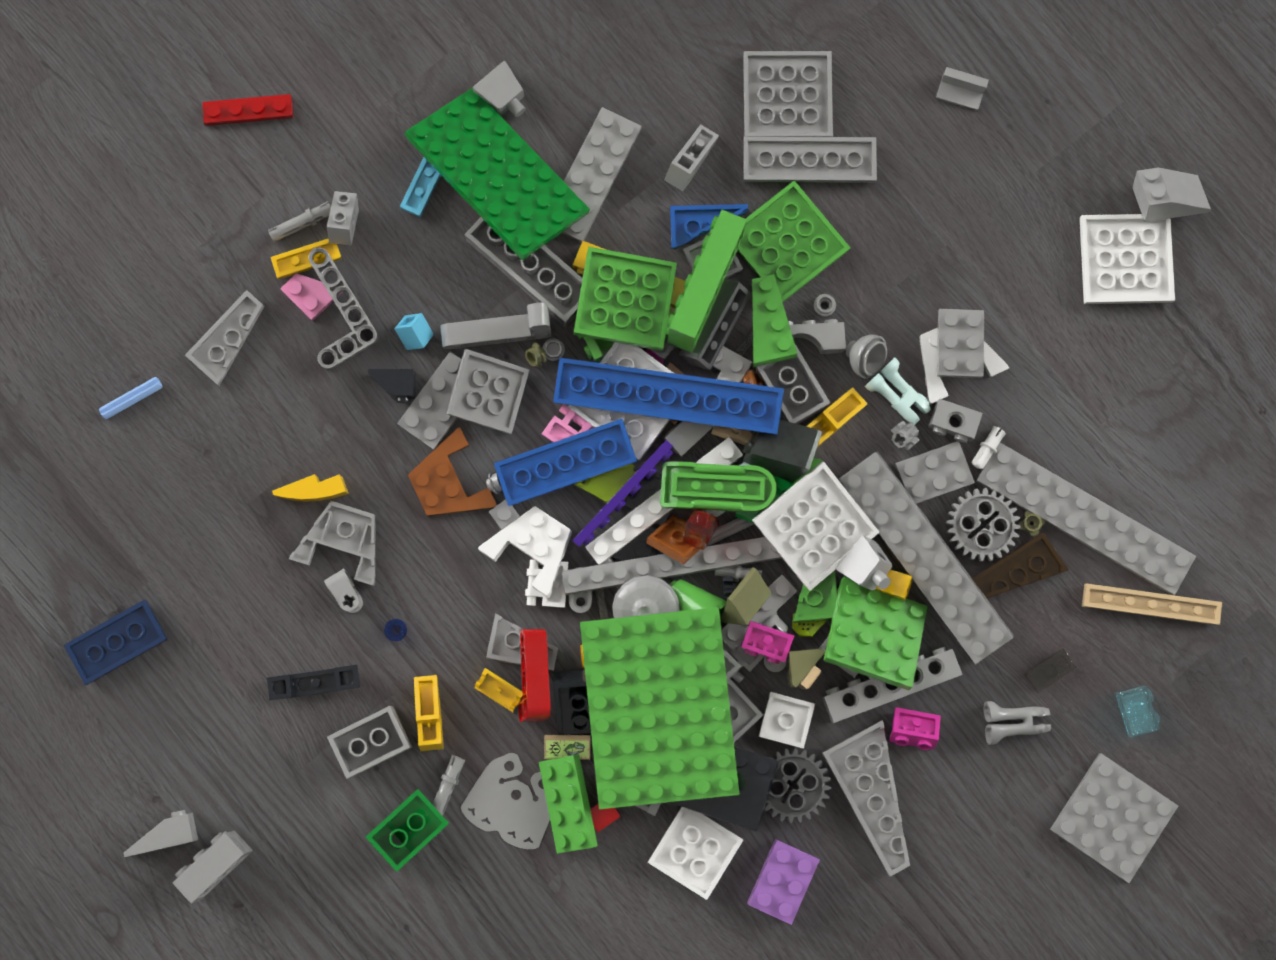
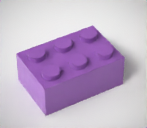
(783, 881)

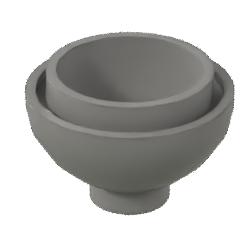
(867, 355)

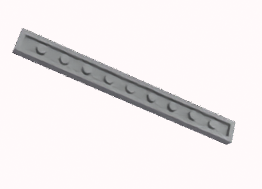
(664, 566)

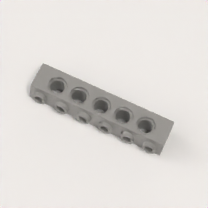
(838, 711)

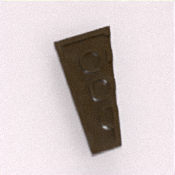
(1021, 567)

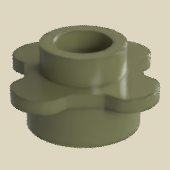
(535, 355)
(1036, 519)

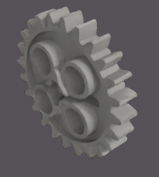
(996, 540)

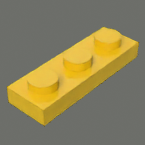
(298, 259)

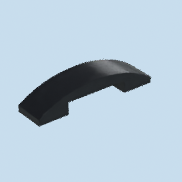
(313, 682)

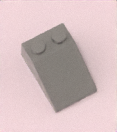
(1169, 194)

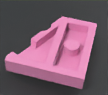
(308, 295)

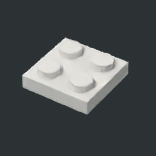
(786, 720)

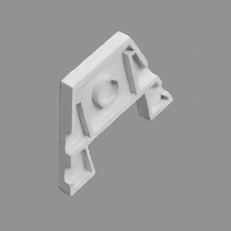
(935, 388)
(539, 538)

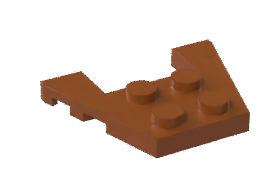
(439, 485)

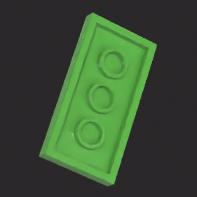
(568, 804)

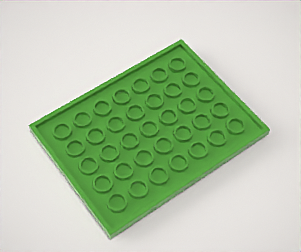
(659, 708)

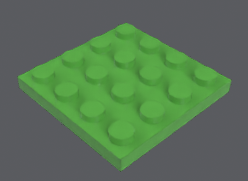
(790, 241)
(625, 298)
(875, 634)

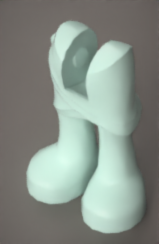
(909, 396)

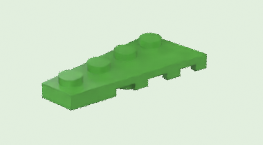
(770, 325)

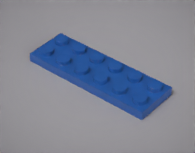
(565, 462)

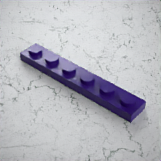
(617, 500)

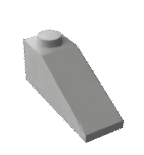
(691, 157)
(168, 833)

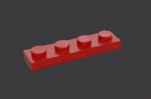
(247, 109)

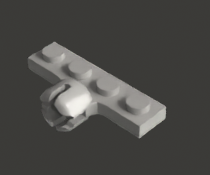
(767, 615)

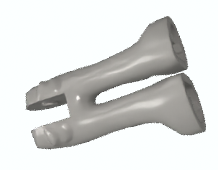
(995, 713)

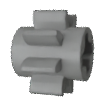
(905, 435)

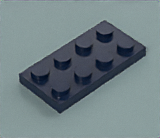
(115, 642)

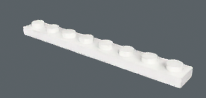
(651, 510)

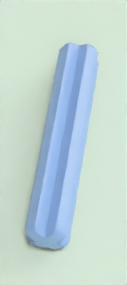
(130, 398)

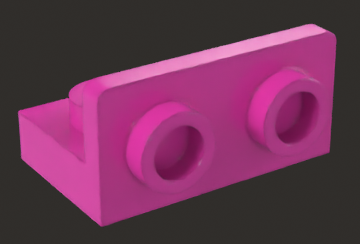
(767, 641)
(915, 729)

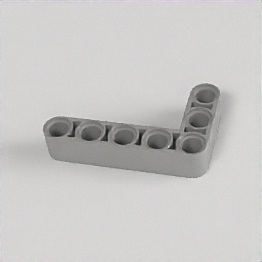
(345, 309)
(498, 330)

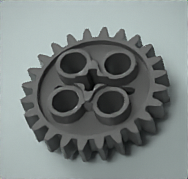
(811, 797)

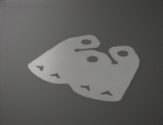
(503, 812)

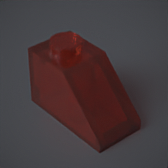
(700, 529)

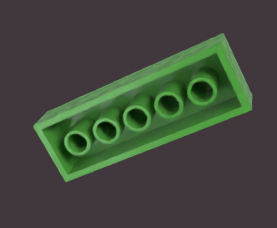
(705, 281)

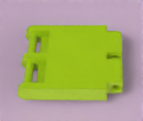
(607, 484)

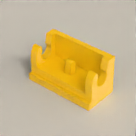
(499, 690)

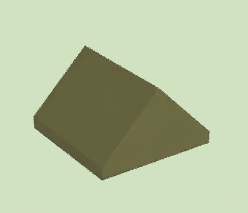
(746, 599)
(800, 663)

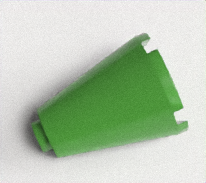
(695, 598)

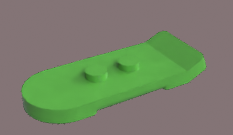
(716, 487)

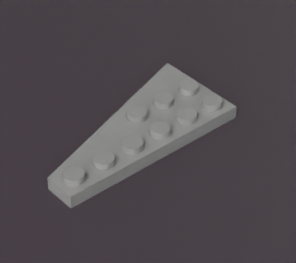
(868, 783)

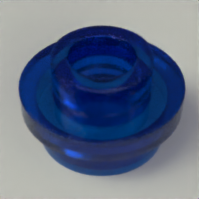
(388, 630)

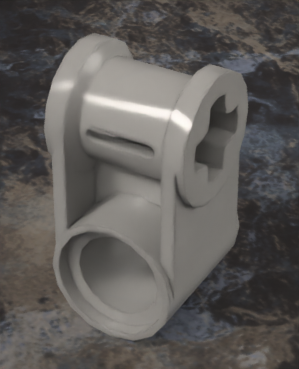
(342, 588)

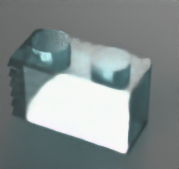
(1138, 711)

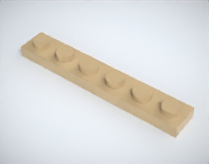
(1152, 604)

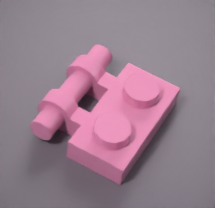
(560, 429)

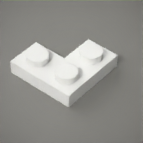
(731, 365)

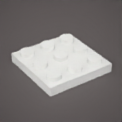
(695, 851)

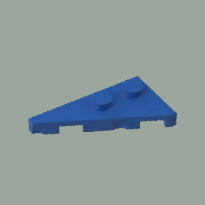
(695, 220)

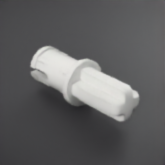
(988, 447)

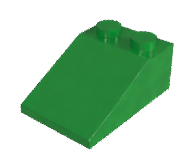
(407, 830)

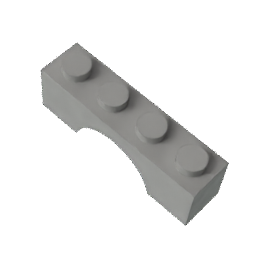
(826, 336)

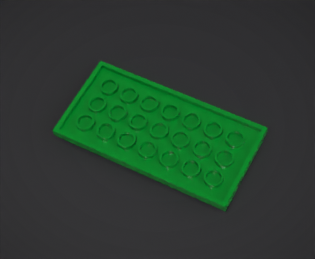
(497, 173)

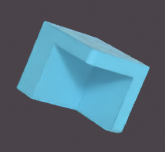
(414, 331)

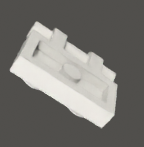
(557, 596)

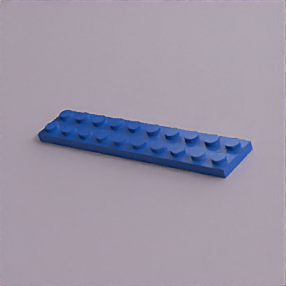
(669, 396)

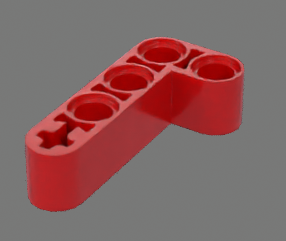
(535, 676)

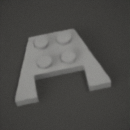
(346, 531)

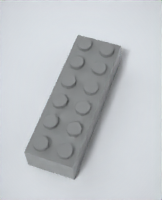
(538, 275)

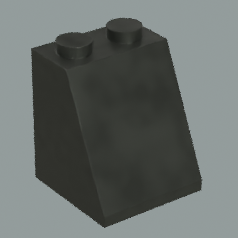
(785, 454)

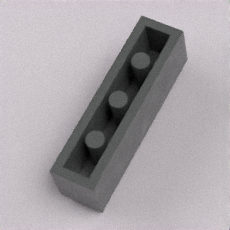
(719, 324)

